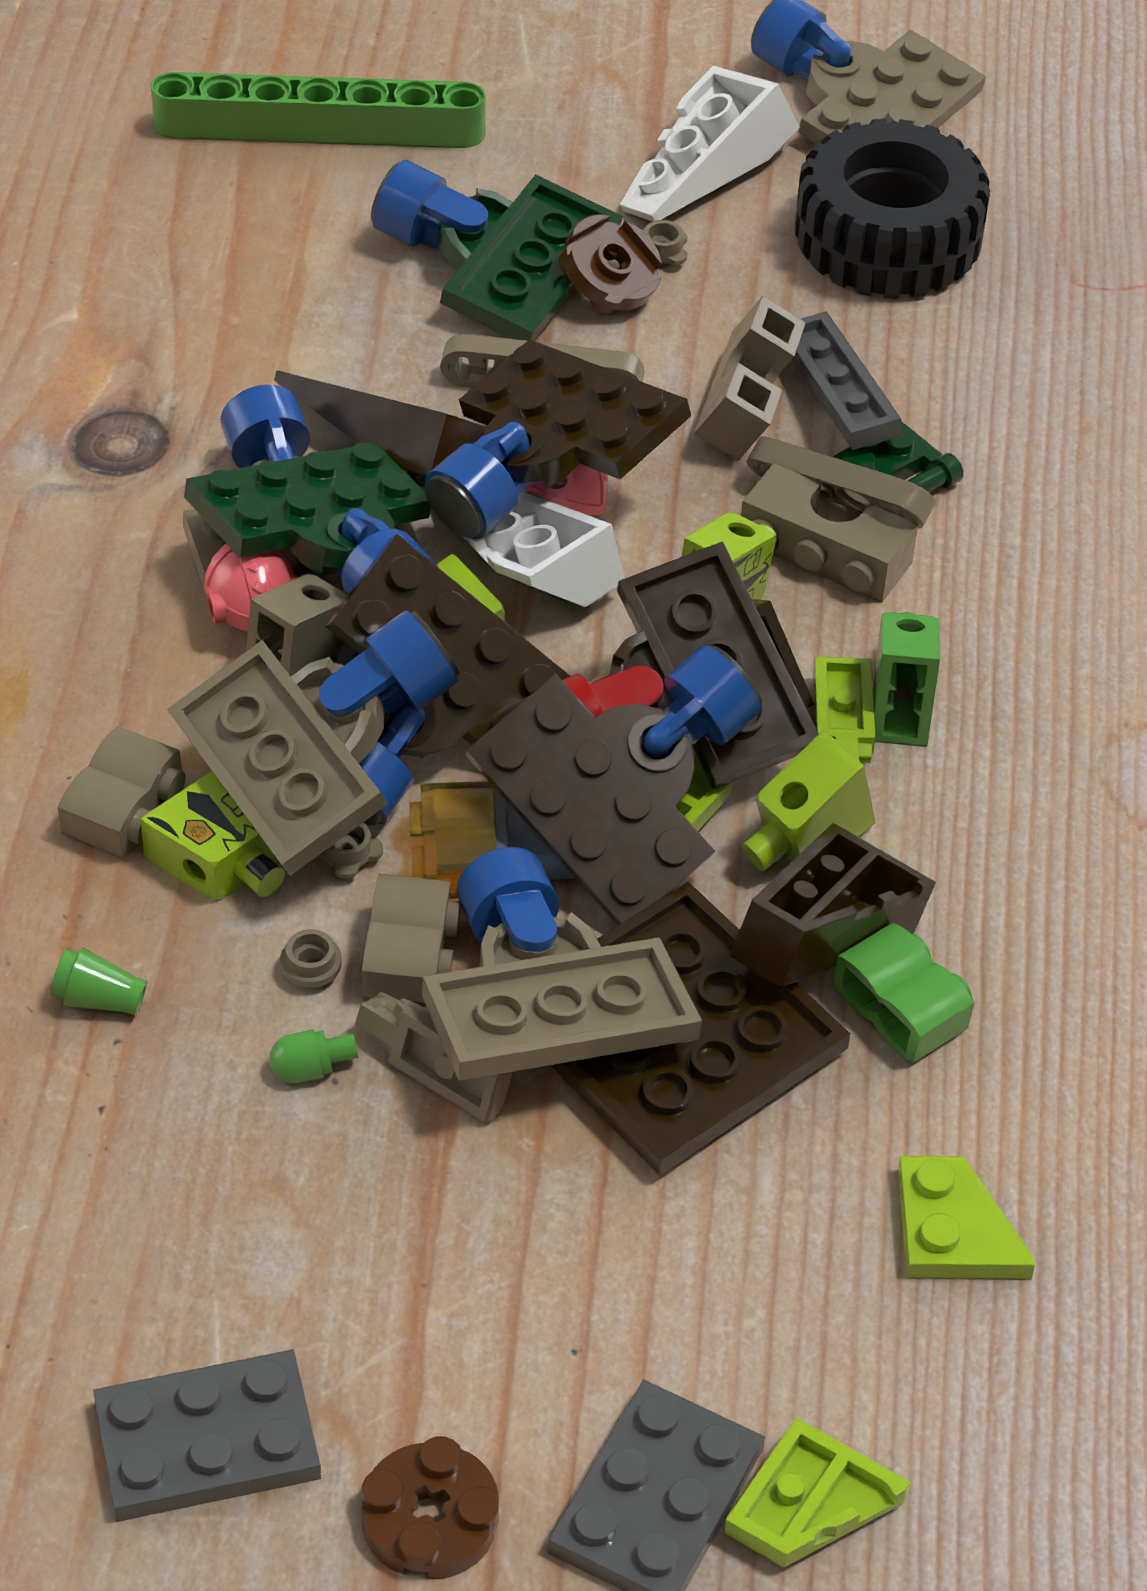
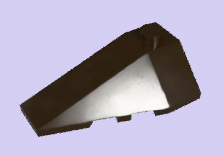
(407, 433)

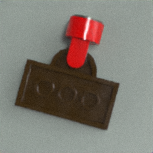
(674, 614)

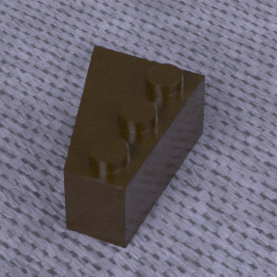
(827, 904)

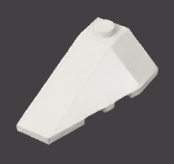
(721, 132)

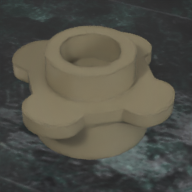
(669, 241)
(352, 852)

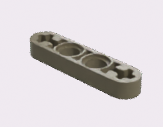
(482, 348)
(844, 481)

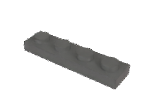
(844, 385)

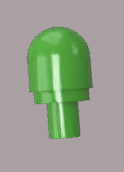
(309, 1055)

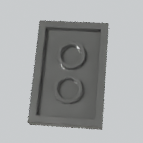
(206, 1435)
(656, 1493)

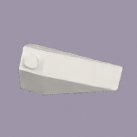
(554, 550)

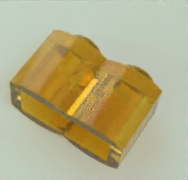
(454, 829)

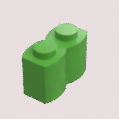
(903, 991)

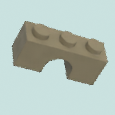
(744, 387)
(859, 554)

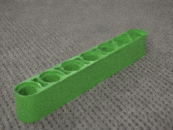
(318, 109)

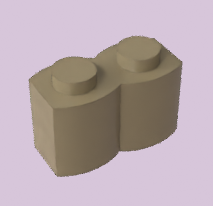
(118, 788)
(408, 935)

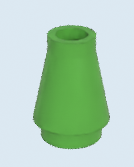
(95, 983)

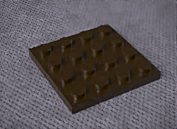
(749, 1048)

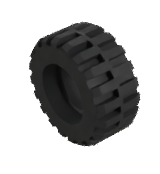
(891, 208)

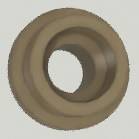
(307, 947)

